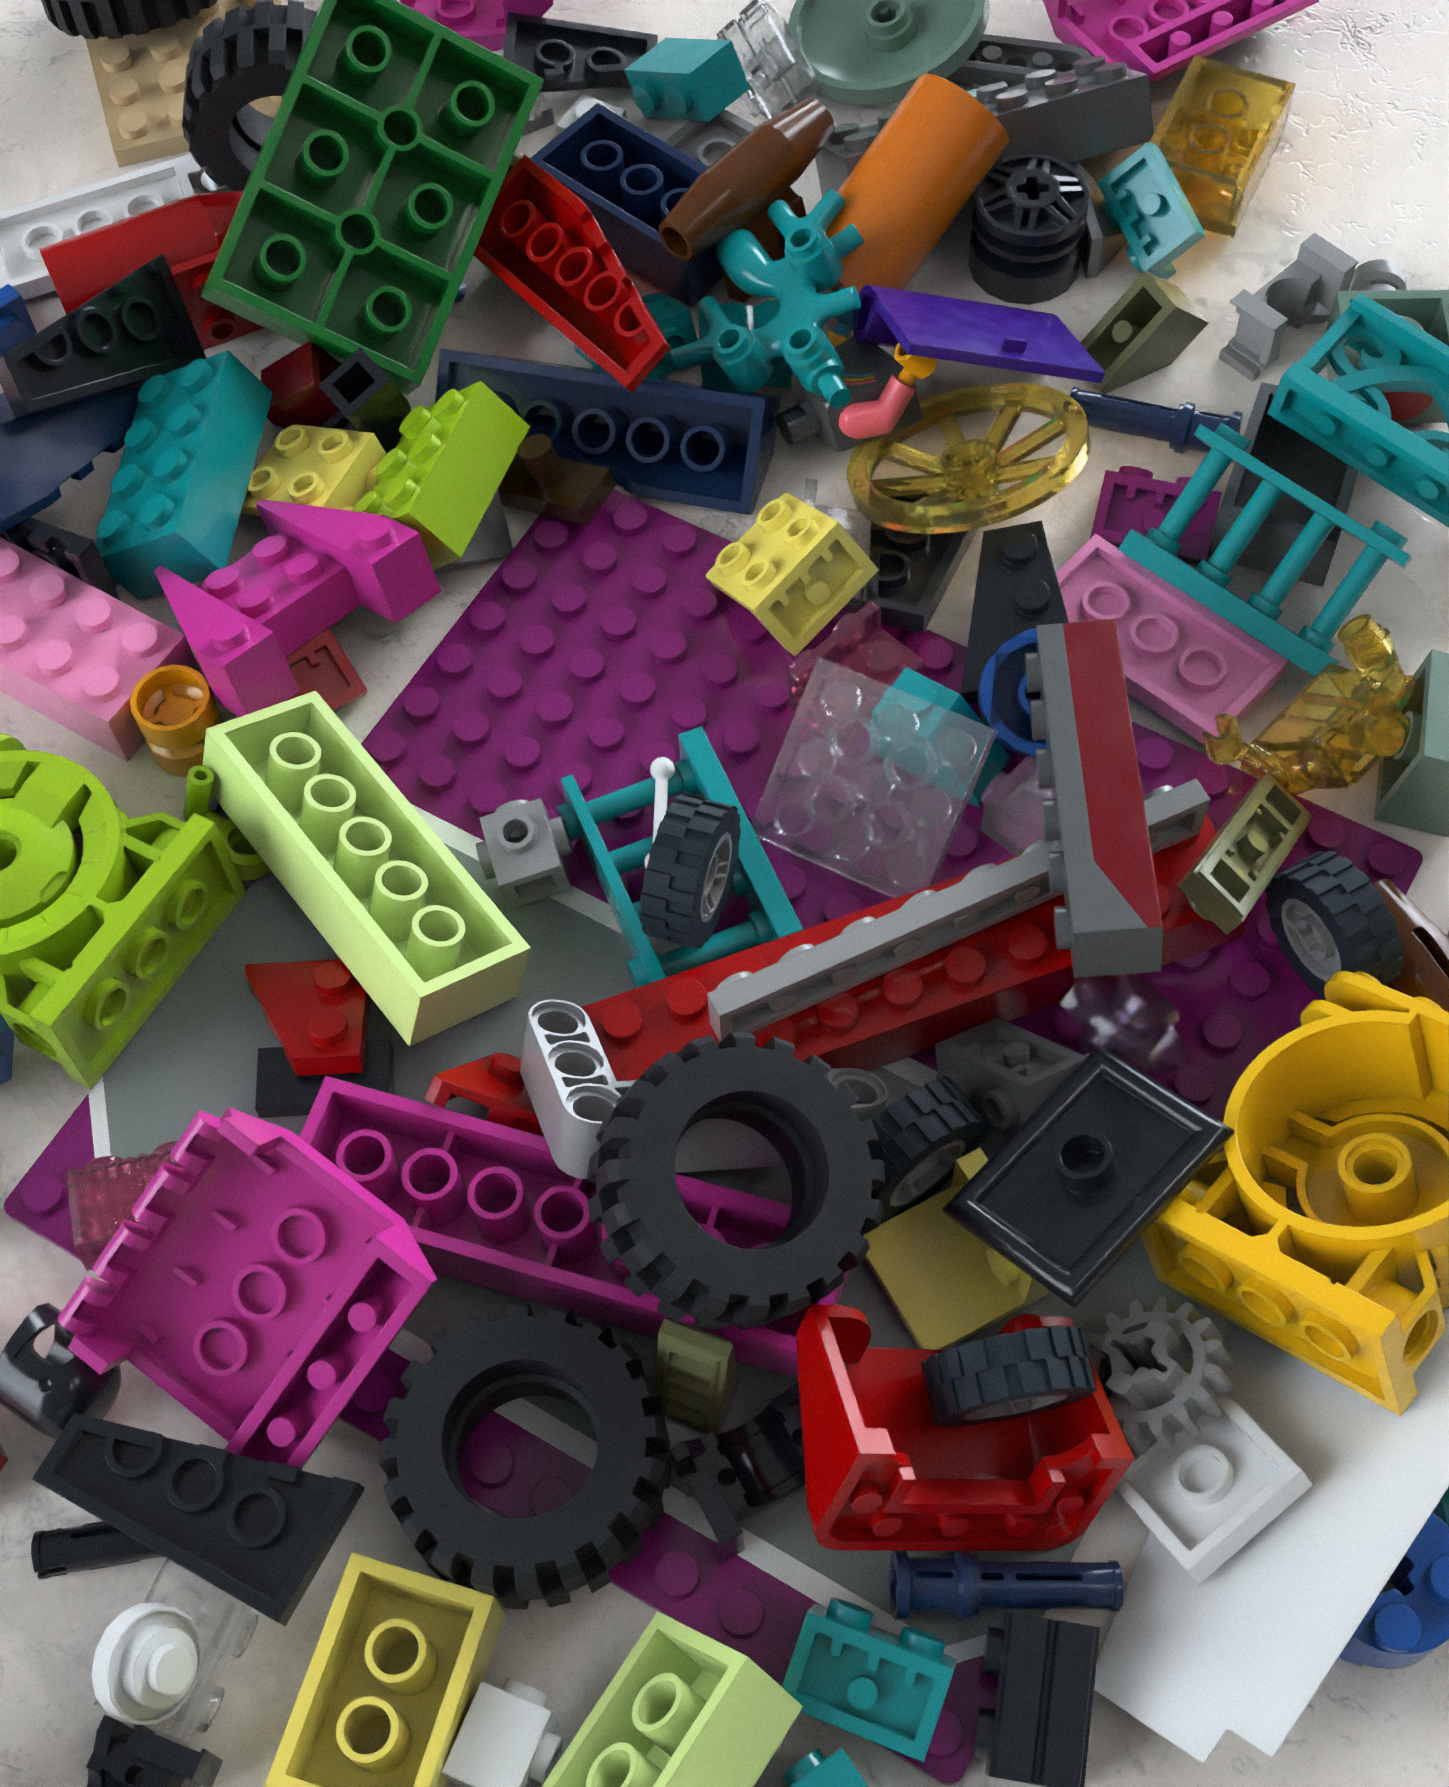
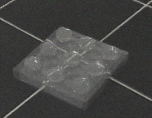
(871, 781)

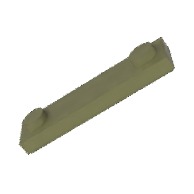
(1245, 854)

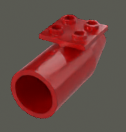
(187, 235)

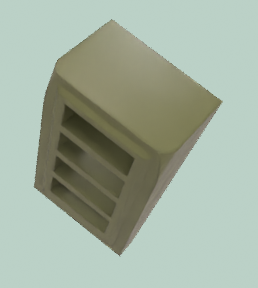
(695, 1375)

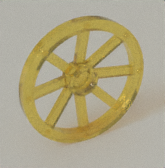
(975, 466)

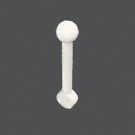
(662, 770)

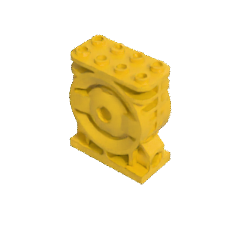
(1330, 1114)

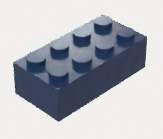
(630, 188)

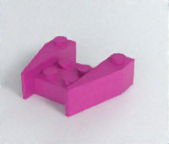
(293, 589)

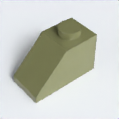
(1142, 332)

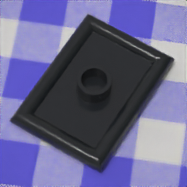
(1087, 1174)

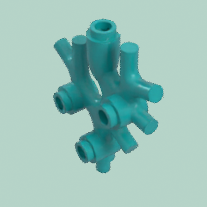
(796, 332)

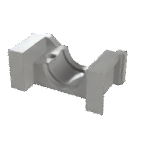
(1293, 298)

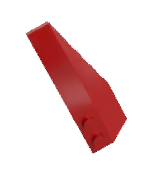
(563, 267)

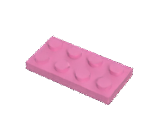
(1171, 646)

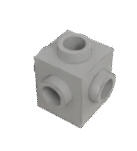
(525, 851)

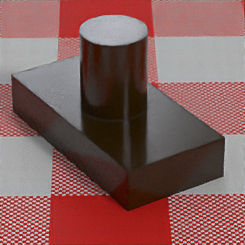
(554, 485)

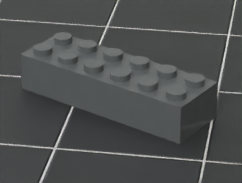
(1052, 114)

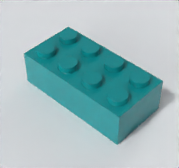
(183, 474)

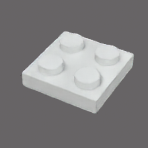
(1212, 1489)

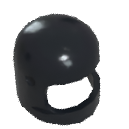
(54, 1387)

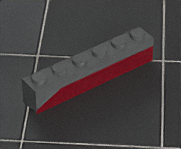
(1096, 801)

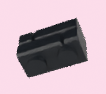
(1040, 1700)

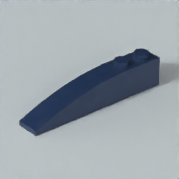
(658, 442)
(56, 445)

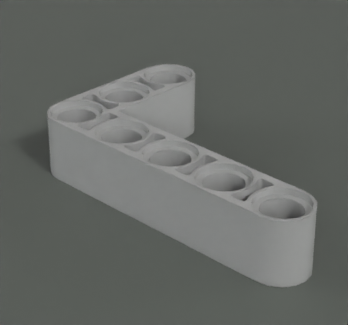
(577, 1089)

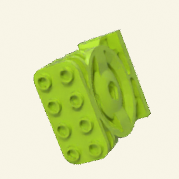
(102, 939)

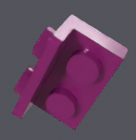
(1138, 502)

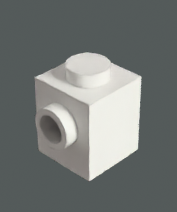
(505, 1739)

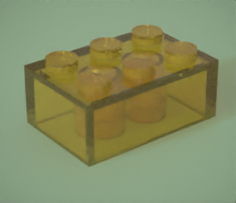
(1222, 138)

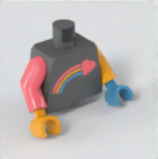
(880, 392)

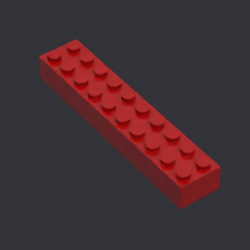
(910, 1009)

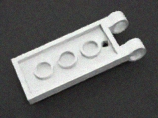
(85, 209)

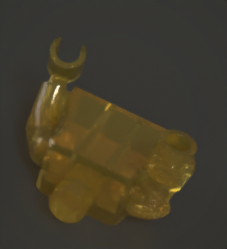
(1334, 724)

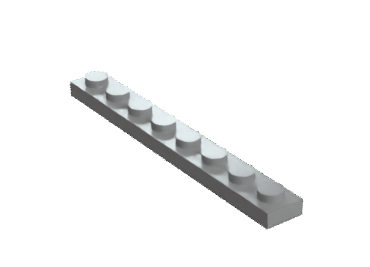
(923, 925)

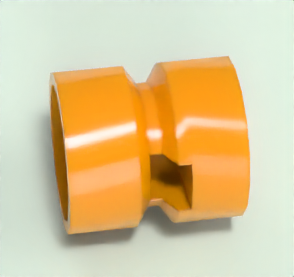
(173, 713)

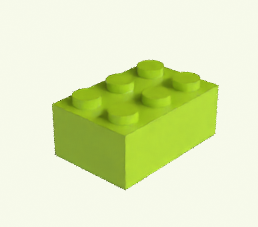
(447, 468)

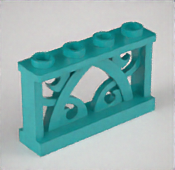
(1336, 412)

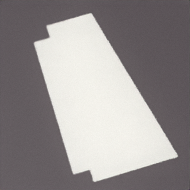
(1280, 1611)

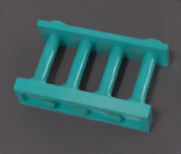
(1261, 611)
(754, 877)

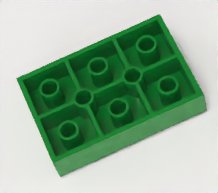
(373, 186)

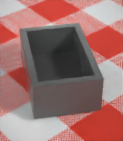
(1304, 465)

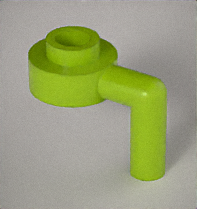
(198, 801)

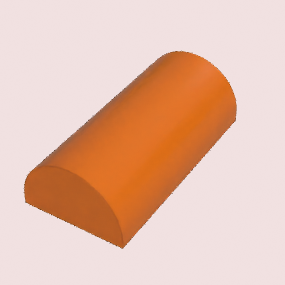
(915, 181)

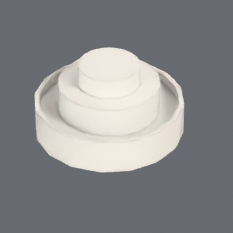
(147, 1663)

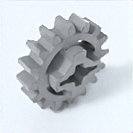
(1152, 1375)

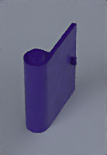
(972, 333)

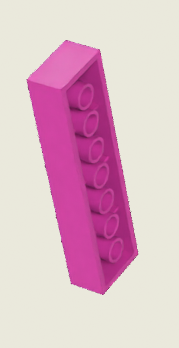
(509, 1220)

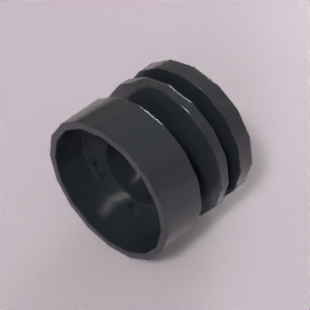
(1028, 228)

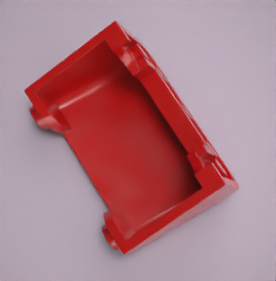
(900, 1483)

